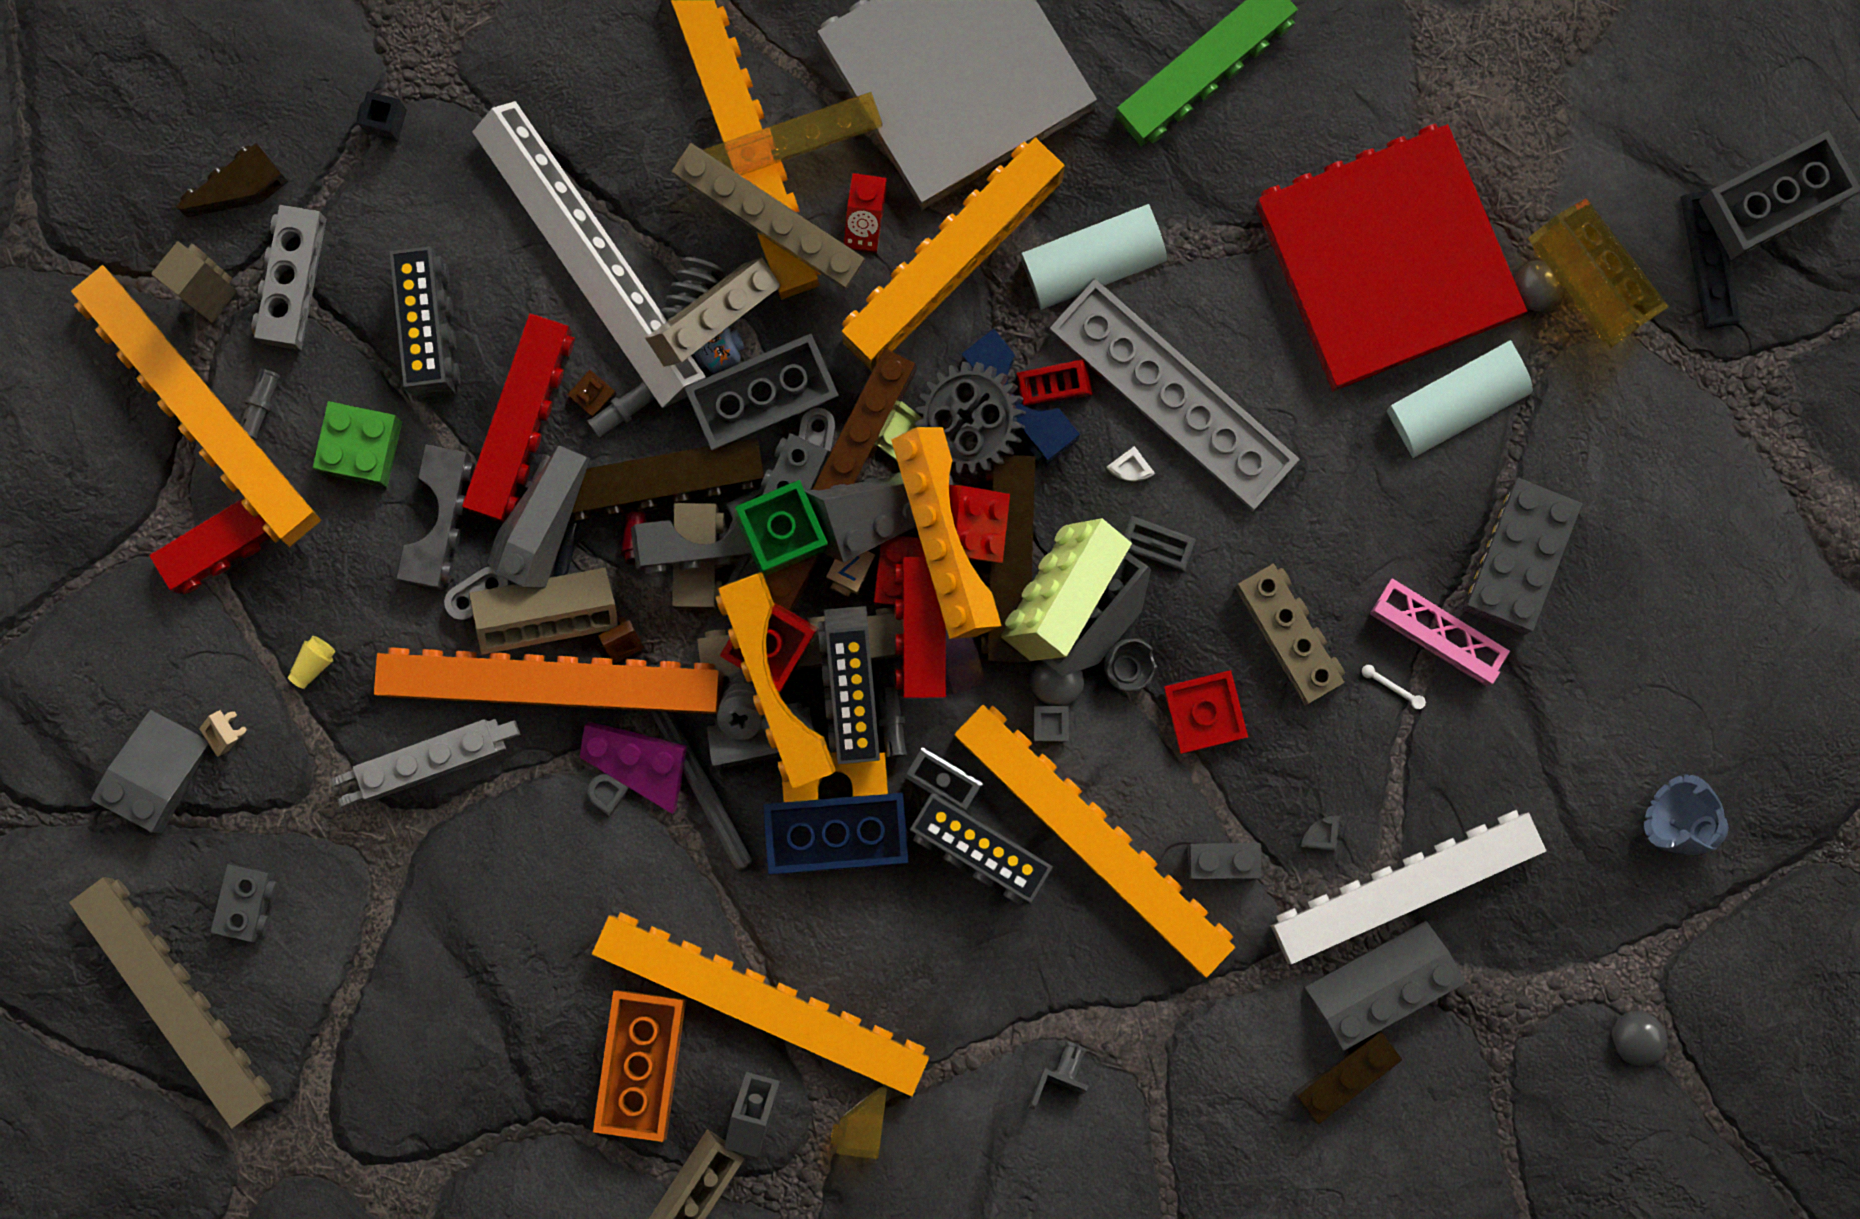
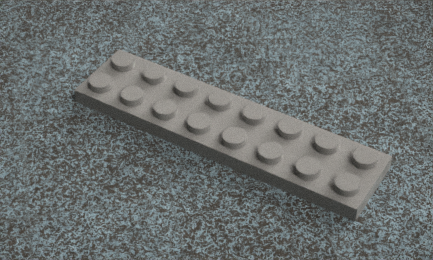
(1174, 394)

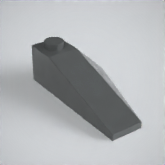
(535, 528)

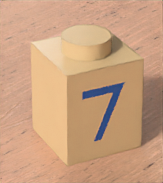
(850, 575)

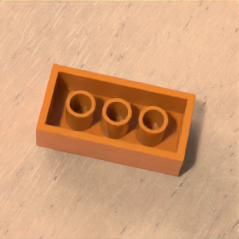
(639, 1065)

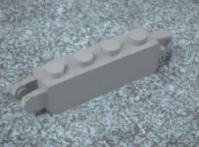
(426, 760)

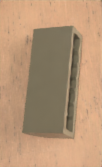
(536, 615)

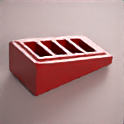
(1084, 389)

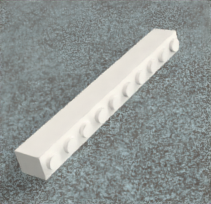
(582, 247)

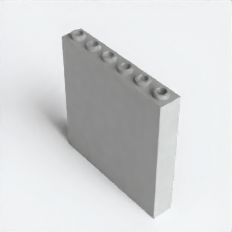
(956, 83)

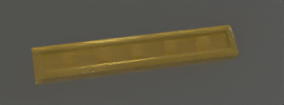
(798, 135)

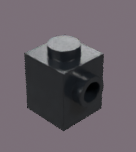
(381, 116)

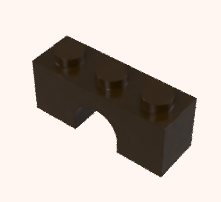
(1348, 1077)

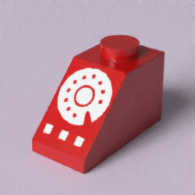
(865, 212)

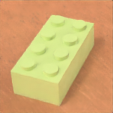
(1065, 589)

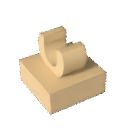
(220, 733)

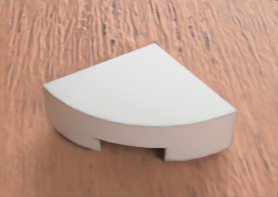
(1131, 467)

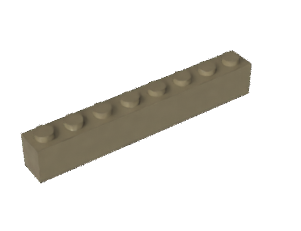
(172, 1001)

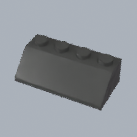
(761, 392)
(1384, 985)

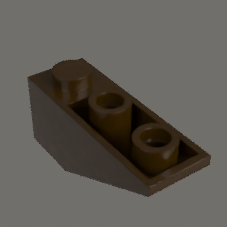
(241, 183)

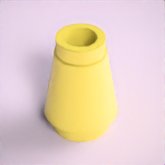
(311, 661)

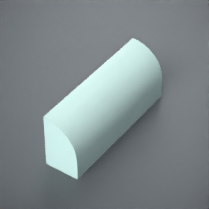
(1097, 252)
(1461, 399)

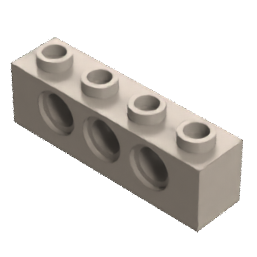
(289, 329)

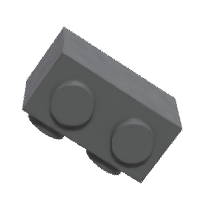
(796, 461)
(244, 903)

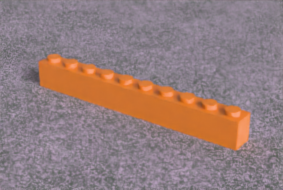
(549, 683)

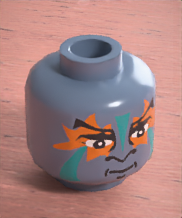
(720, 351)

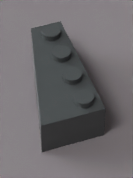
(862, 514)

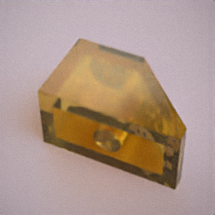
(861, 1127)

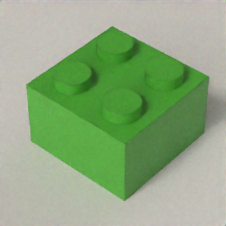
(357, 444)

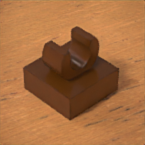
(592, 393)
(621, 640)

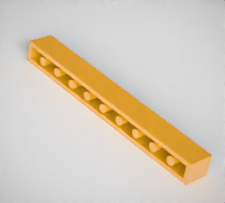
(737, 116)
(196, 406)
(1094, 841)
(761, 1005)

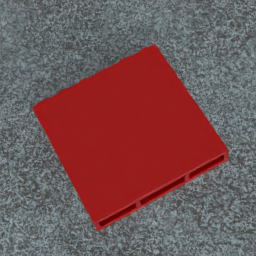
(1390, 256)

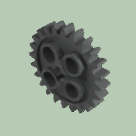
(992, 438)

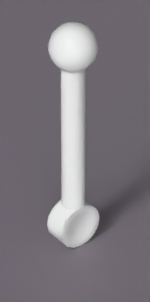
(1416, 701)

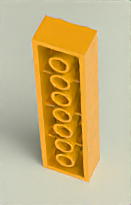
(953, 253)

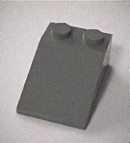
(151, 772)

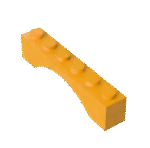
(962, 595)
(800, 748)

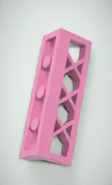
(1438, 643)

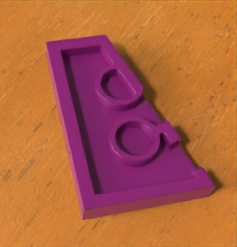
(638, 761)

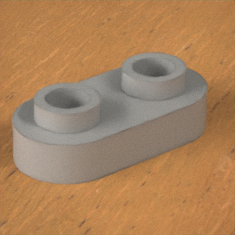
(823, 439)
(474, 583)

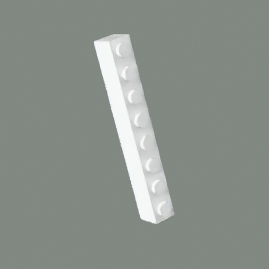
(1408, 887)

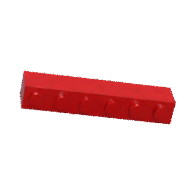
(518, 418)

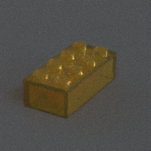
(1597, 272)

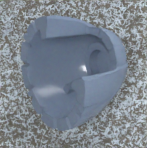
(1686, 817)

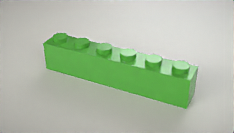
(1203, 66)

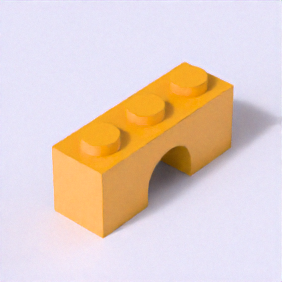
(866, 780)

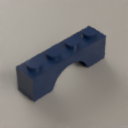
(1046, 431)

